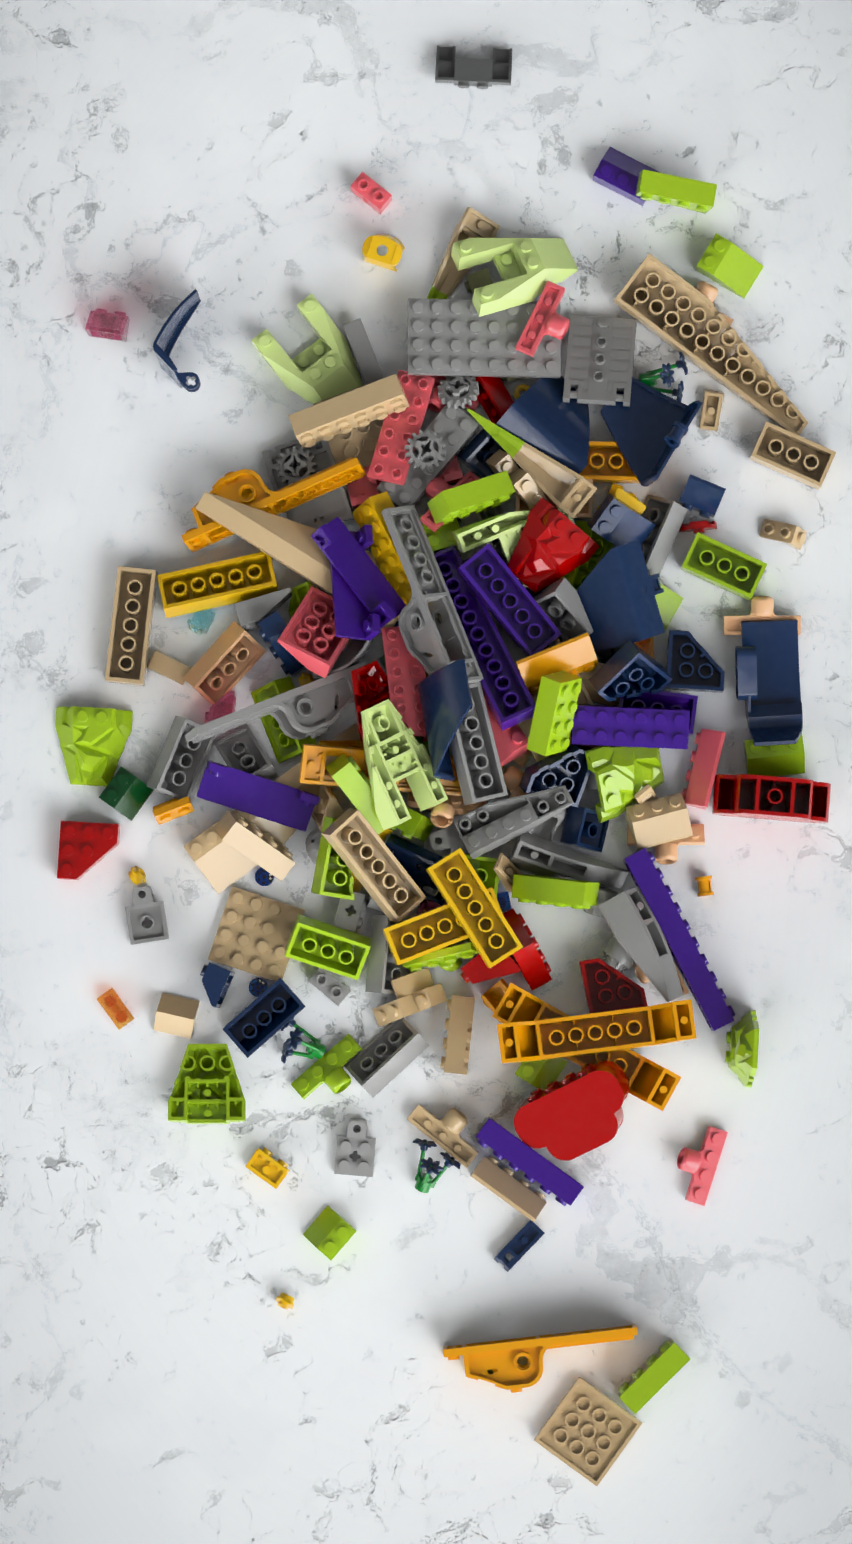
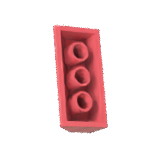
(510, 742)
(704, 768)

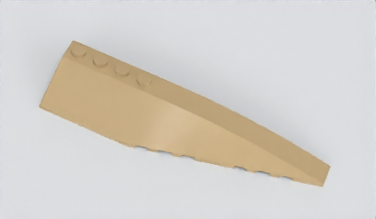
(698, 330)
(277, 537)
(226, 865)

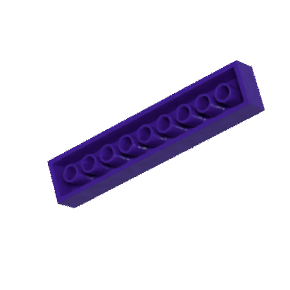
(502, 681)
(679, 940)

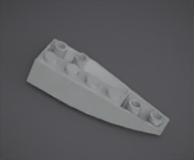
(509, 818)
(554, 860)
(643, 940)

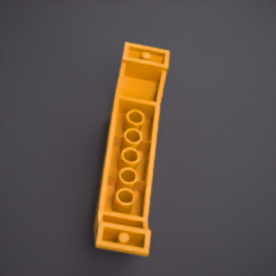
(596, 1032)
(646, 1078)

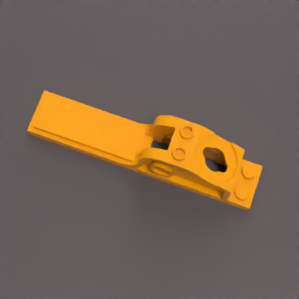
(249, 489)
(314, 763)
(503, 1354)

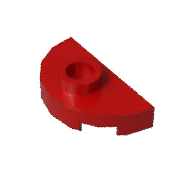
(698, 526)

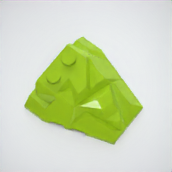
(92, 742)
(621, 775)
(743, 1048)
(207, 1088)

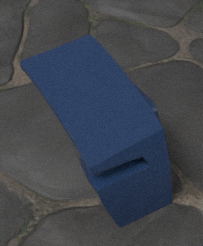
(770, 681)

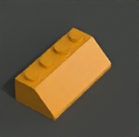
(569, 656)

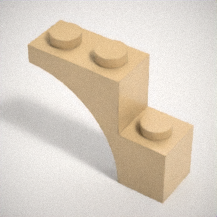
(521, 480)
(409, 1004)

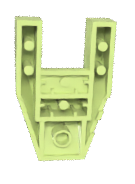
(522, 264)
(323, 367)
(504, 527)
(391, 756)

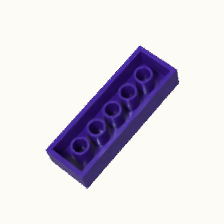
(508, 601)
(631, 726)
(529, 1161)

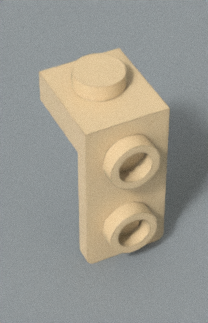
(783, 532)

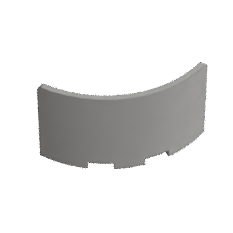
(350, 656)

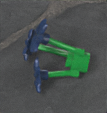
(650, 377)
(314, 1048)
(425, 1181)

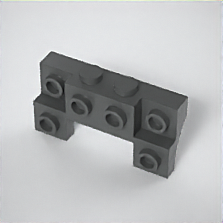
(473, 72)

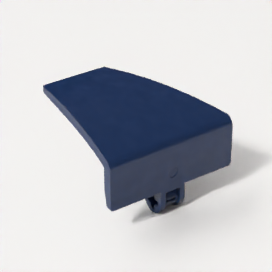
(168, 336)
(550, 424)
(648, 429)
(621, 598)
(444, 704)

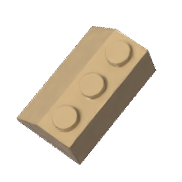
(659, 821)

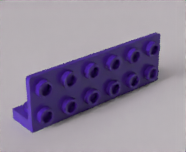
(358, 570)
(350, 615)
(257, 796)

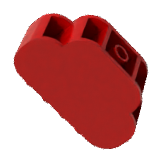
(771, 798)
(575, 1112)

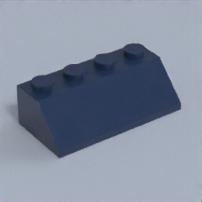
(216, 983)
(264, 1017)

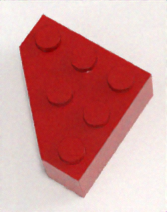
(84, 846)
(528, 958)
(608, 988)

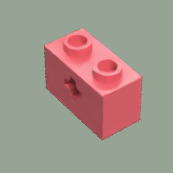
(371, 193)

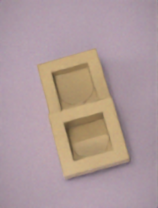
(168, 667)

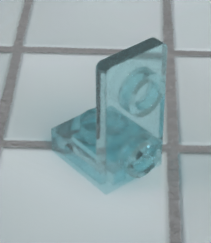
(201, 621)

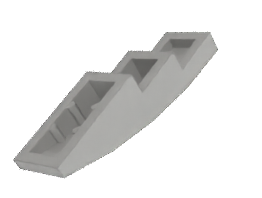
(363, 351)

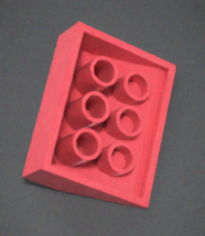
(312, 634)

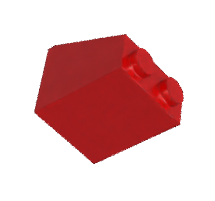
(477, 971)

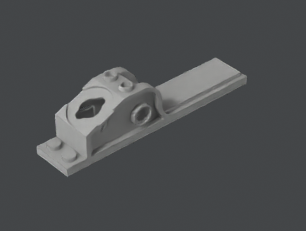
(427, 586)
(299, 712)

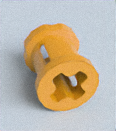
(704, 886)

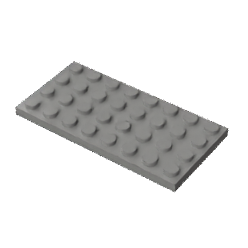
(453, 340)

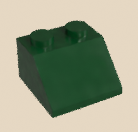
(126, 793)

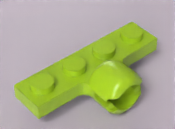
(444, 958)
(328, 1069)

